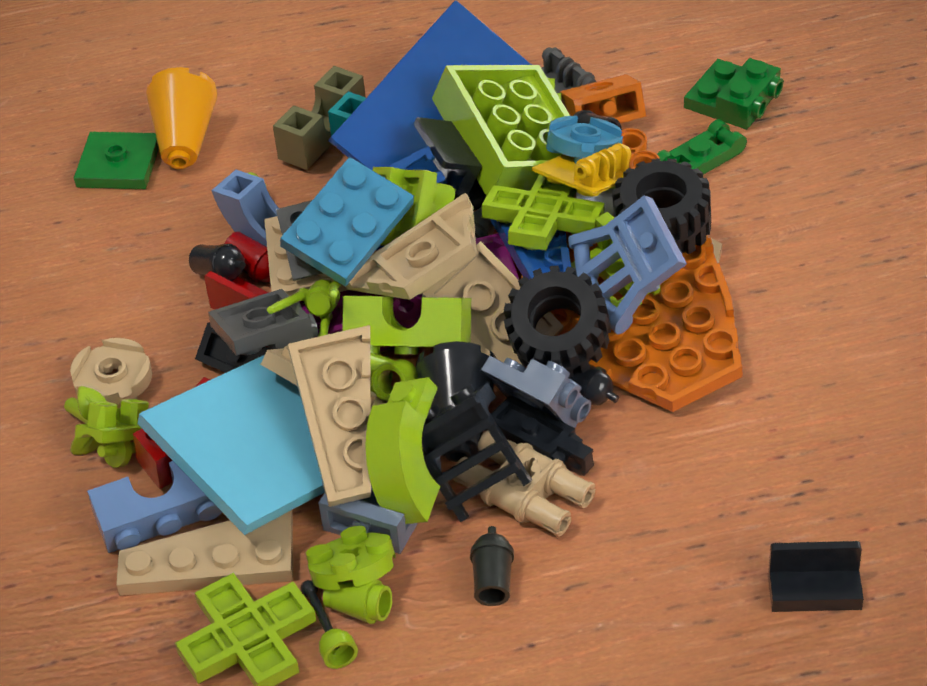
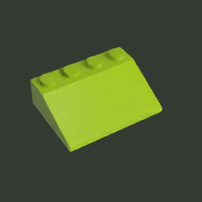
(502, 118)

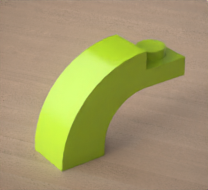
(396, 453)

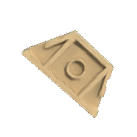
(421, 254)

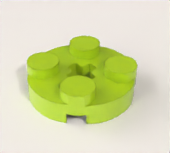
(352, 557)

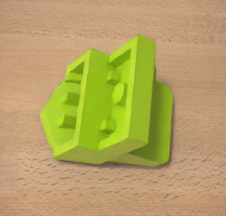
(427, 193)

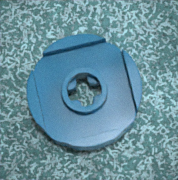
(581, 139)

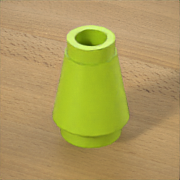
(366, 602)

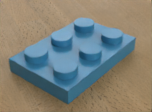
(347, 221)

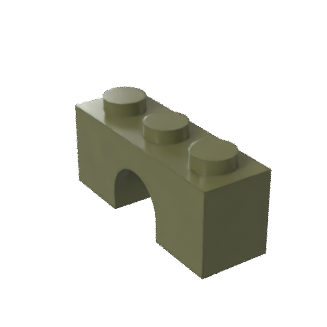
(304, 134)

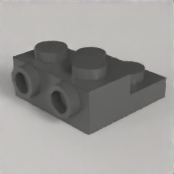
(250, 327)

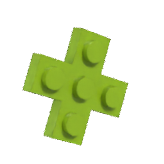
(540, 212)
(246, 632)

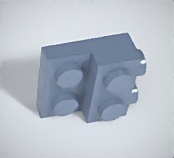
(540, 387)

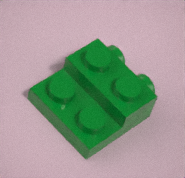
(735, 91)

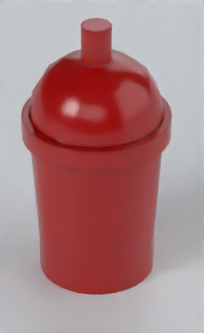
(254, 254)

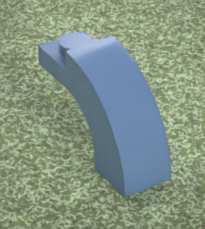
(245, 204)

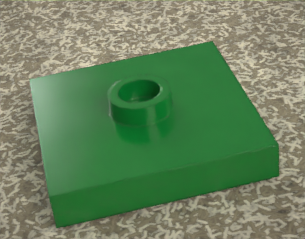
(117, 160)

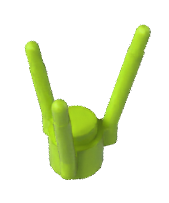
(318, 299)

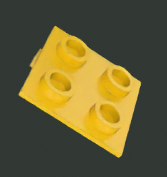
(589, 174)

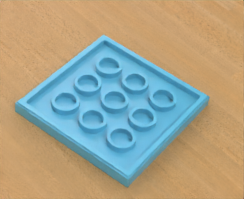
(241, 443)

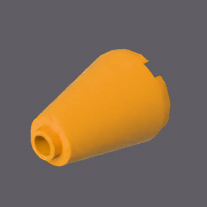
(180, 113)

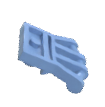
(646, 250)

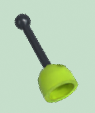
(335, 645)

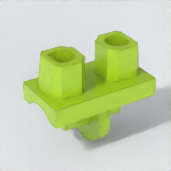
(112, 433)

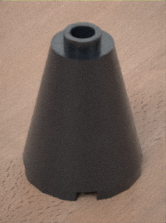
(451, 369)

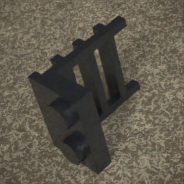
(454, 426)

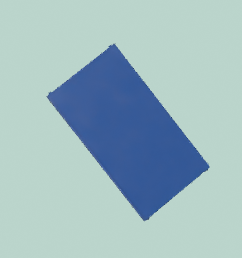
(383, 124)

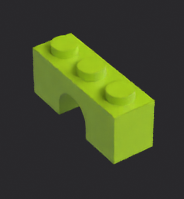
(440, 322)

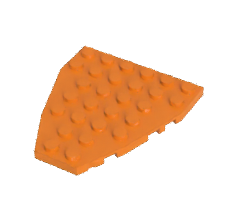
(678, 339)

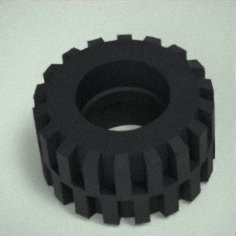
(678, 193)
(552, 292)

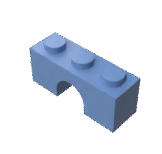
(130, 518)

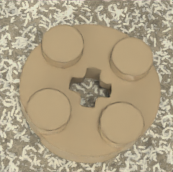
(116, 353)

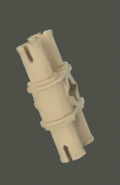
(529, 501)

